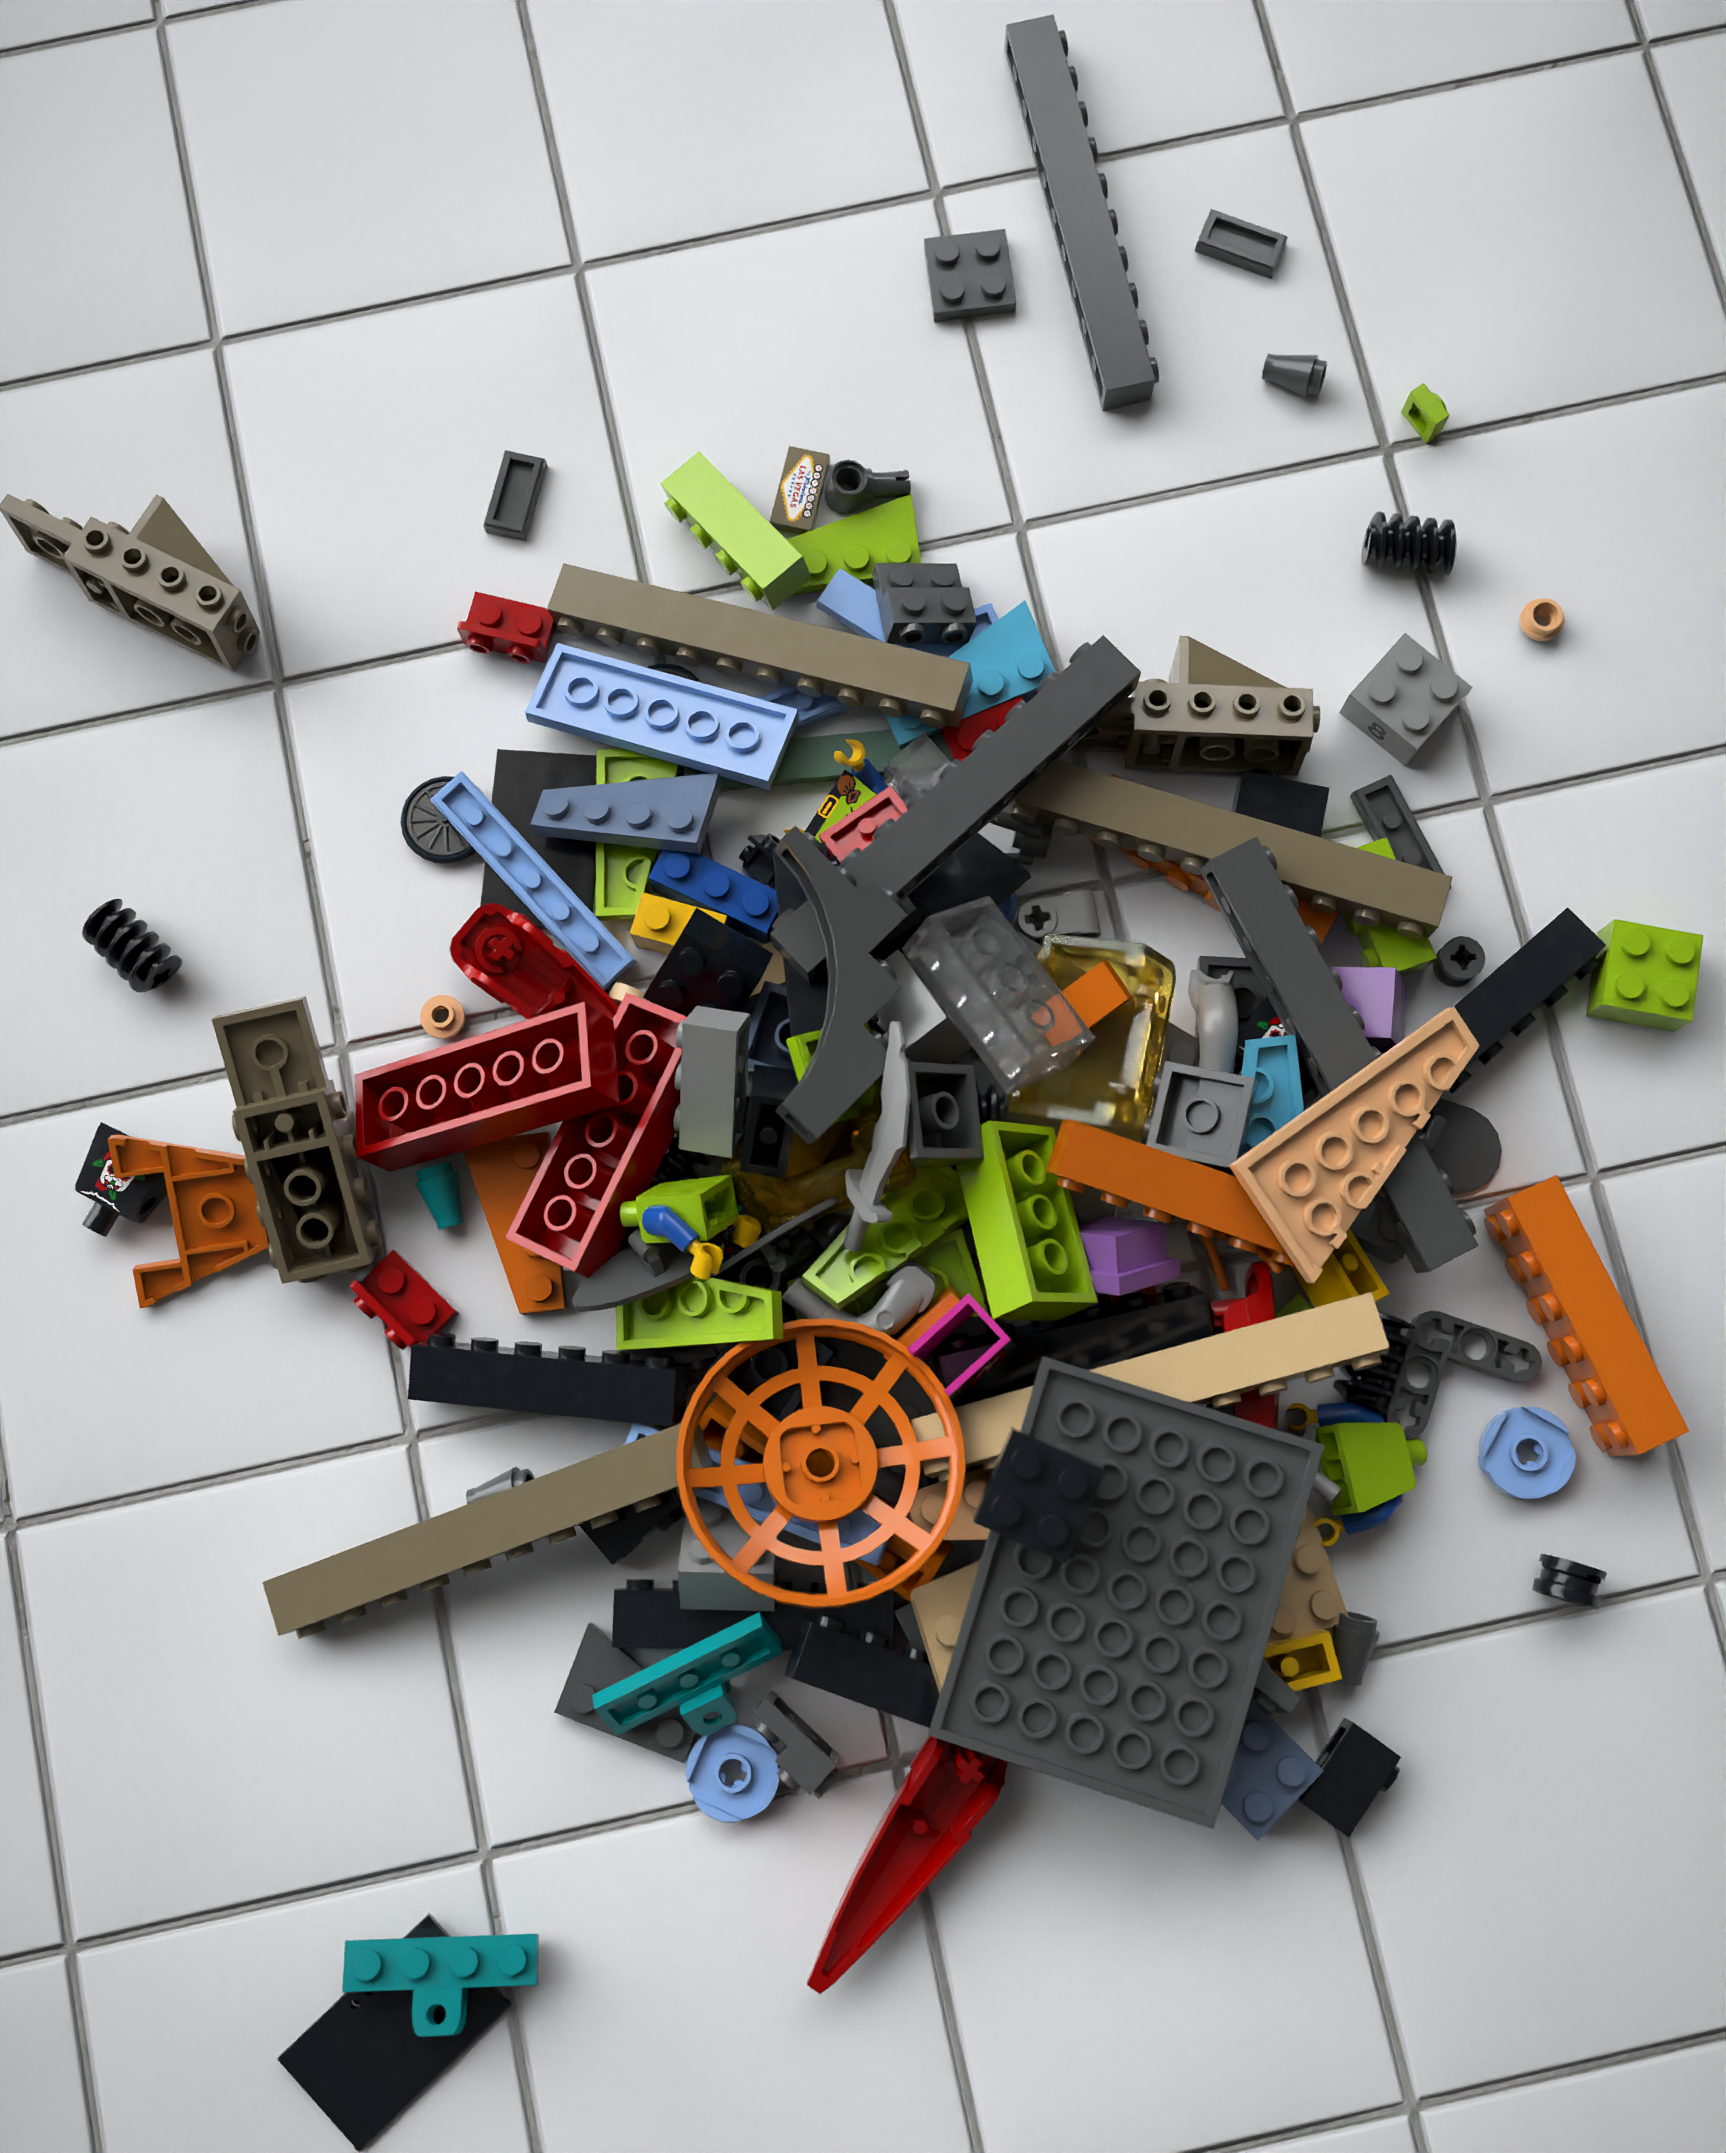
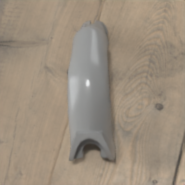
(1216, 1019)
(907, 1295)

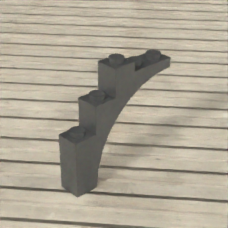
(851, 926)

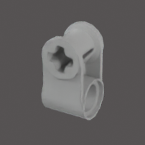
(1062, 915)

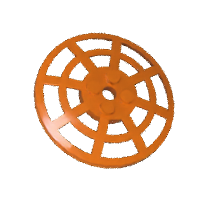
(825, 1431)

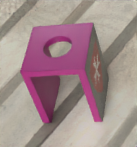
(950, 1323)

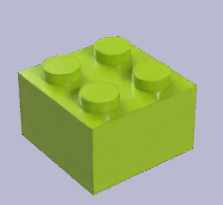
(1645, 976)

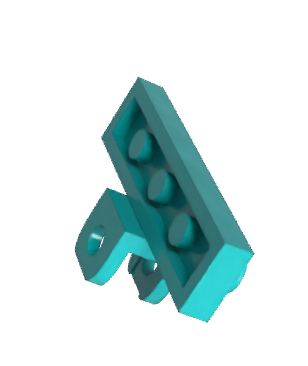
(692, 1679)
(440, 1972)

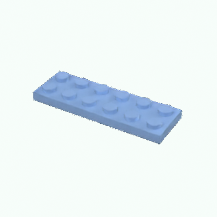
(662, 716)

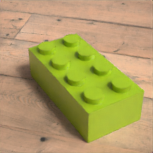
(1025, 1226)

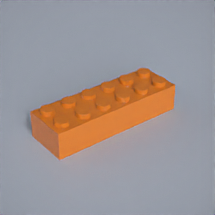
(1584, 1320)

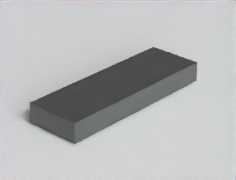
(1389, 816)

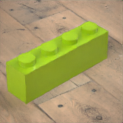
(735, 531)

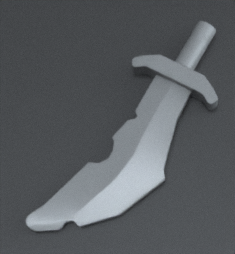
(888, 1141)

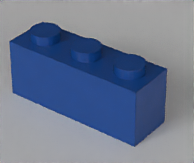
(714, 887)

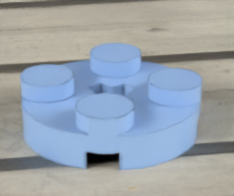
(1551, 1444)
(742, 1798)

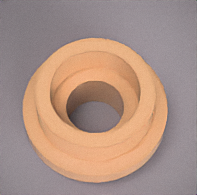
(1549, 611)
(451, 1025)

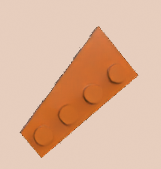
(502, 1179)

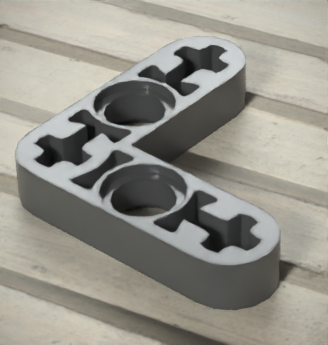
(1435, 1357)

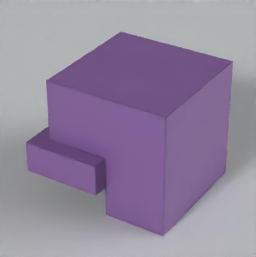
(1380, 1000)
(1127, 1255)

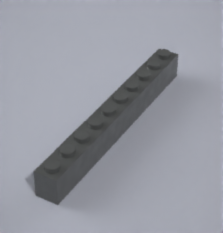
(1079, 213)
(973, 789)
(1331, 1039)

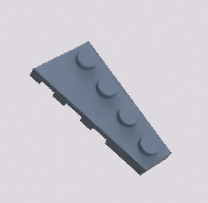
(639, 813)

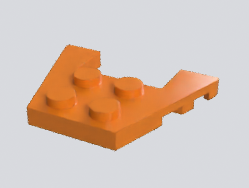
(209, 1209)

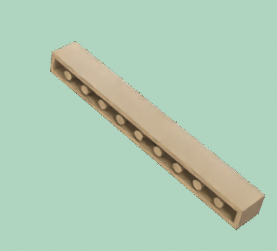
(1197, 1372)

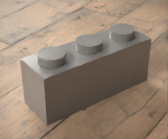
(712, 1080)

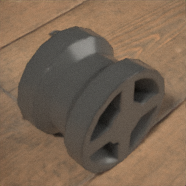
(1453, 969)

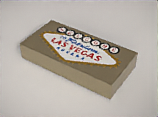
(800, 490)

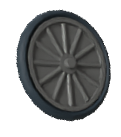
(429, 830)

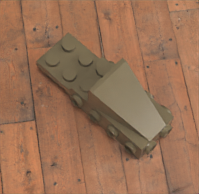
(147, 576)
(1215, 706)
(297, 1143)

